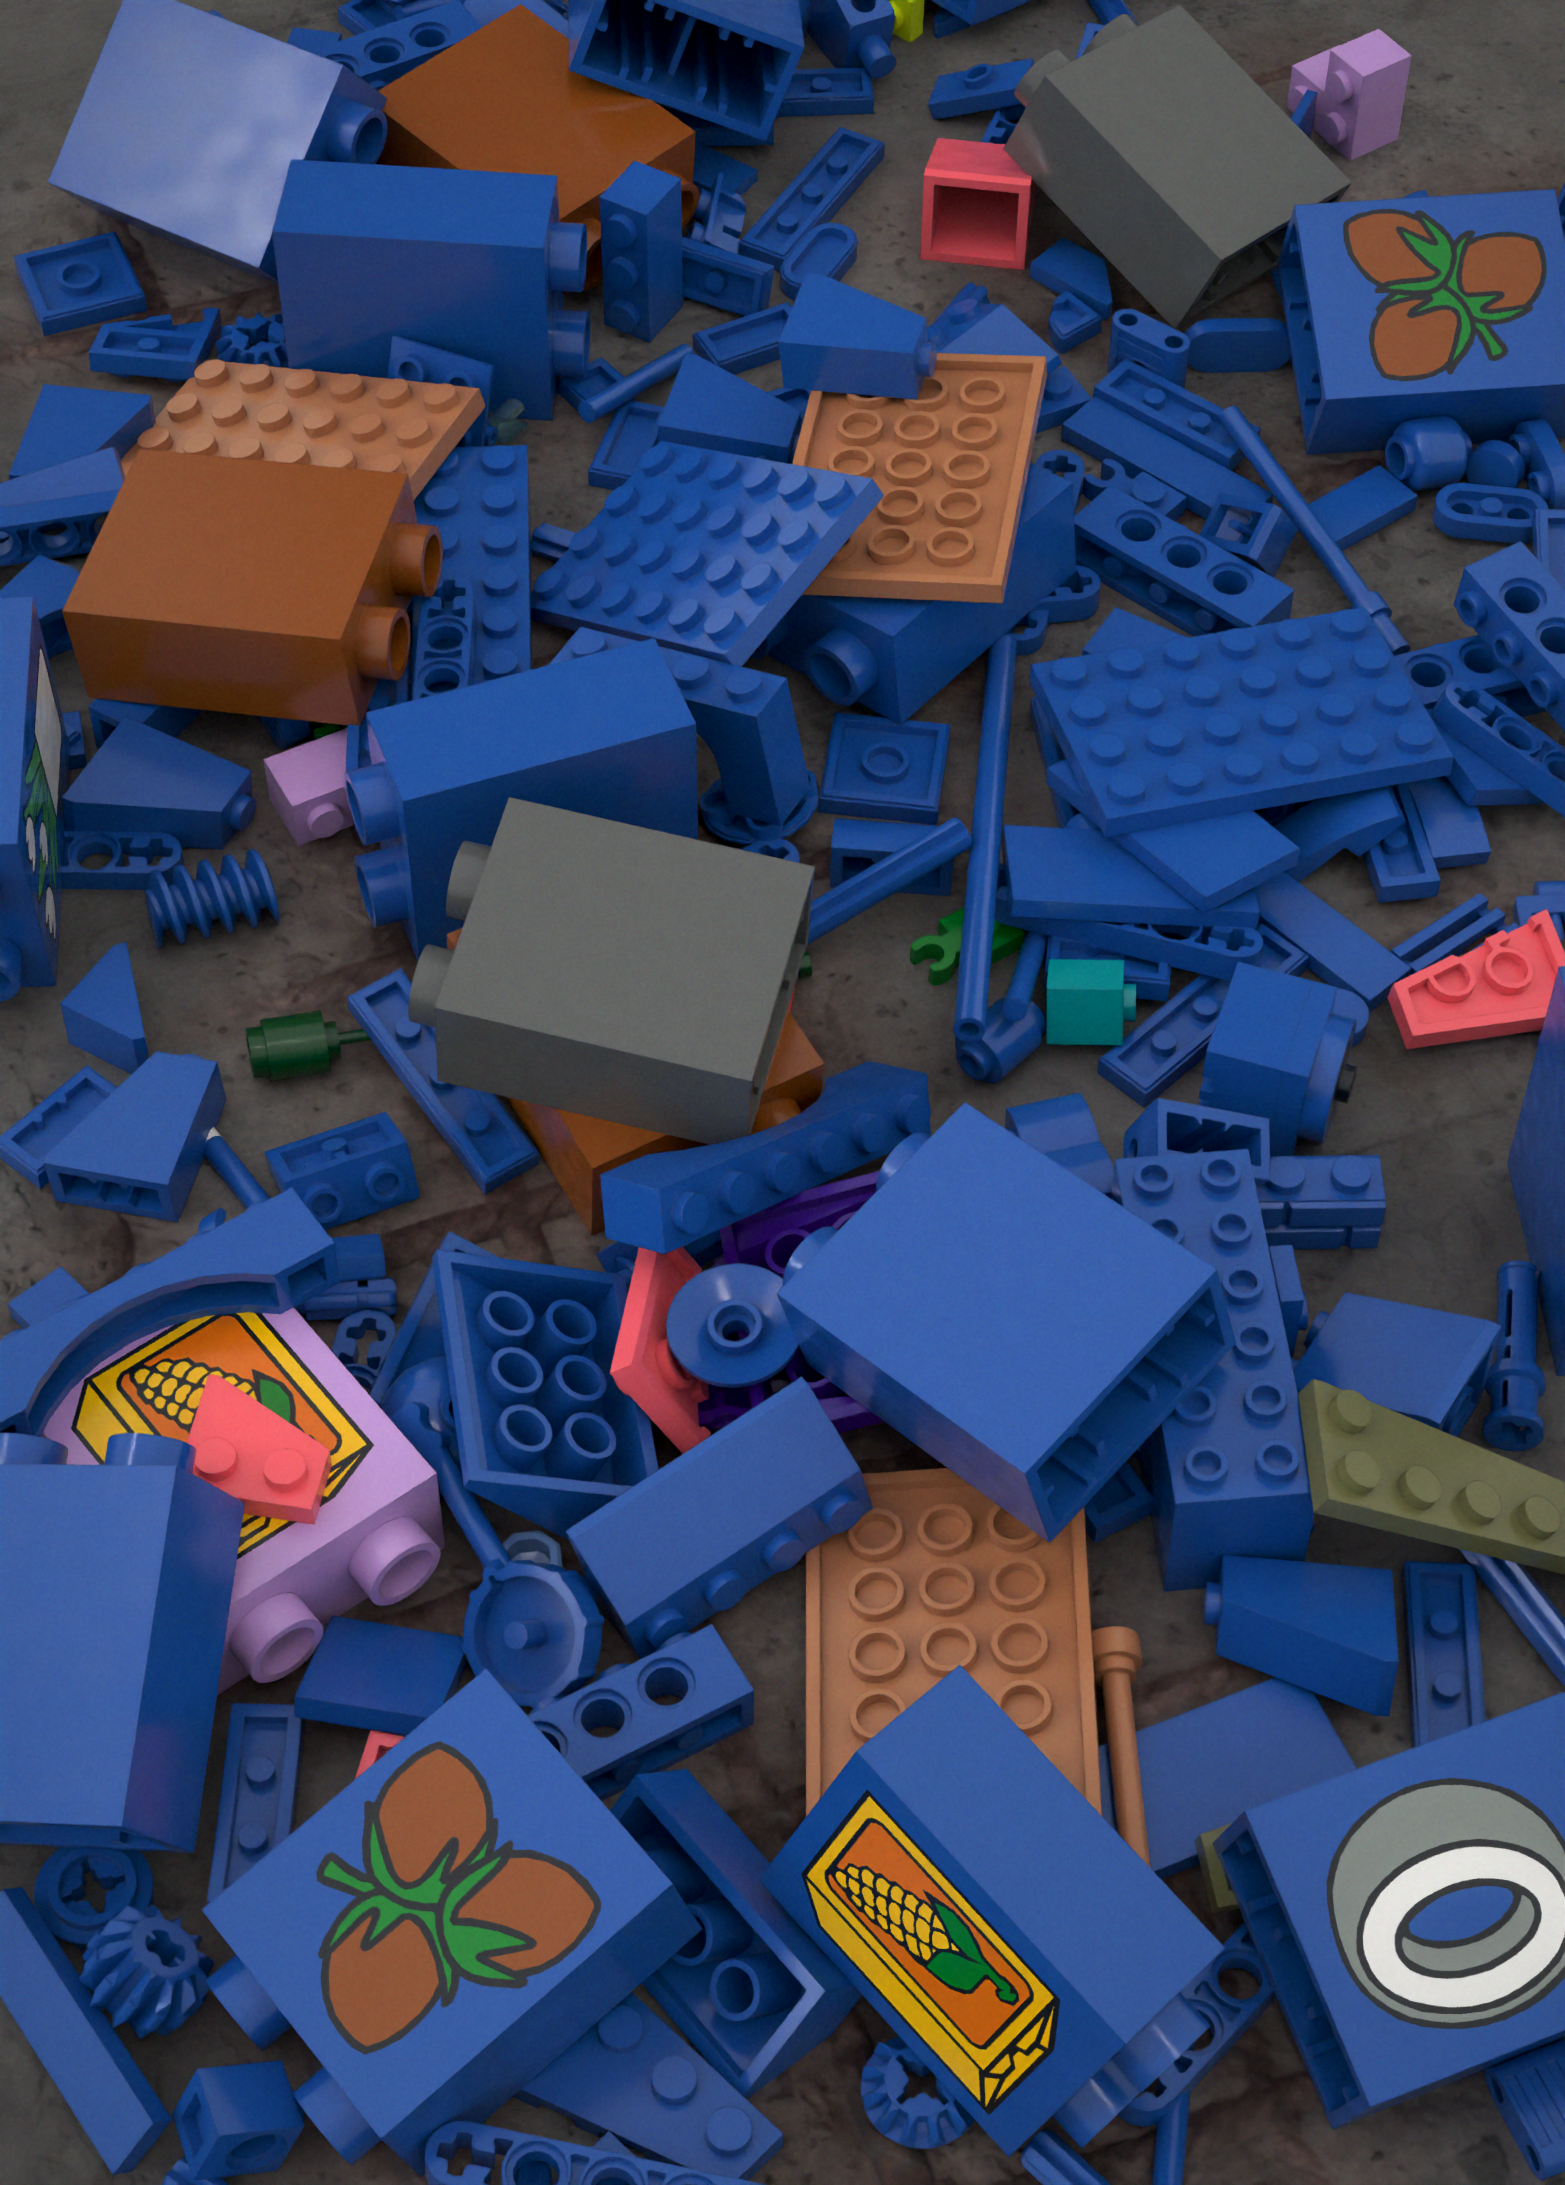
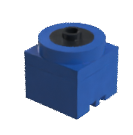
(1280, 1055)

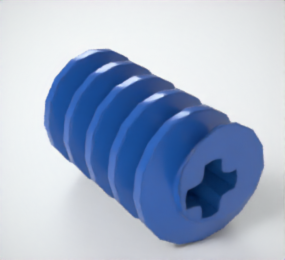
(210, 897)

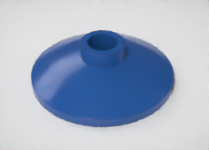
(724, 1302)

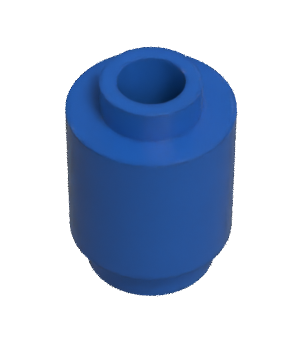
(1003, 1044)

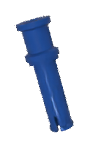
(1515, 1378)

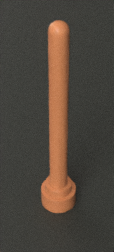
(1116, 1667)

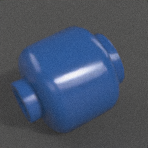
(1428, 452)

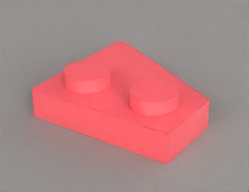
(257, 1455)

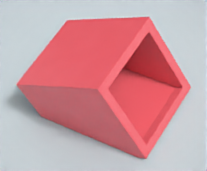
(976, 206)

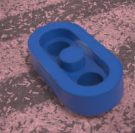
(1542, 460)
(1486, 512)

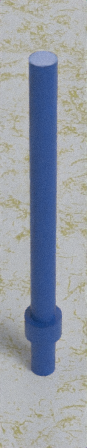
(1312, 528)

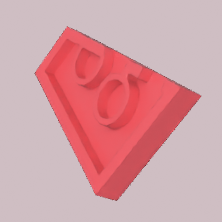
(1484, 992)
(642, 1355)

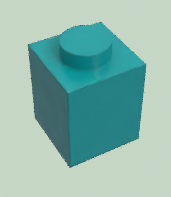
(1088, 1002)

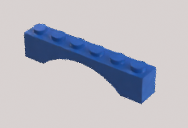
(692, 1192)
(251, 1264)

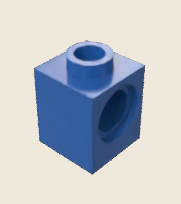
(238, 2120)

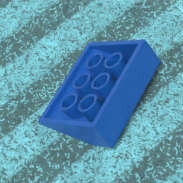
(535, 1387)

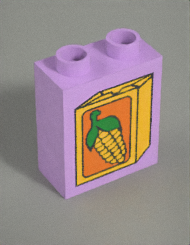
(379, 1508)

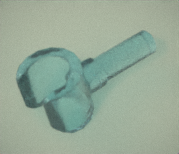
(505, 420)

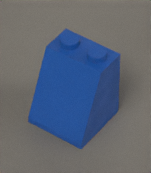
(1402, 1358)

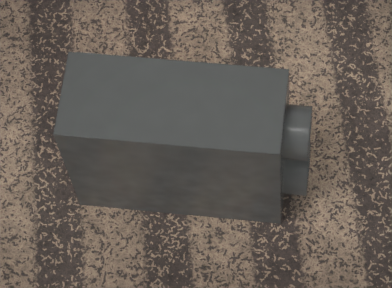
(1169, 159)
(616, 971)

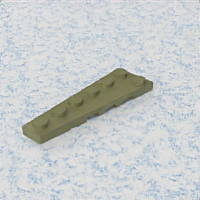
(1426, 1483)

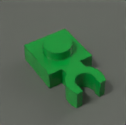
(947, 944)

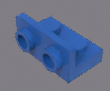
(347, 1170)

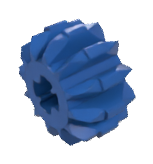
(146, 1971)

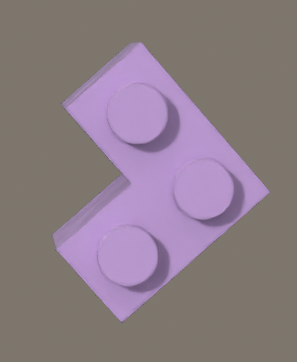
(1358, 92)

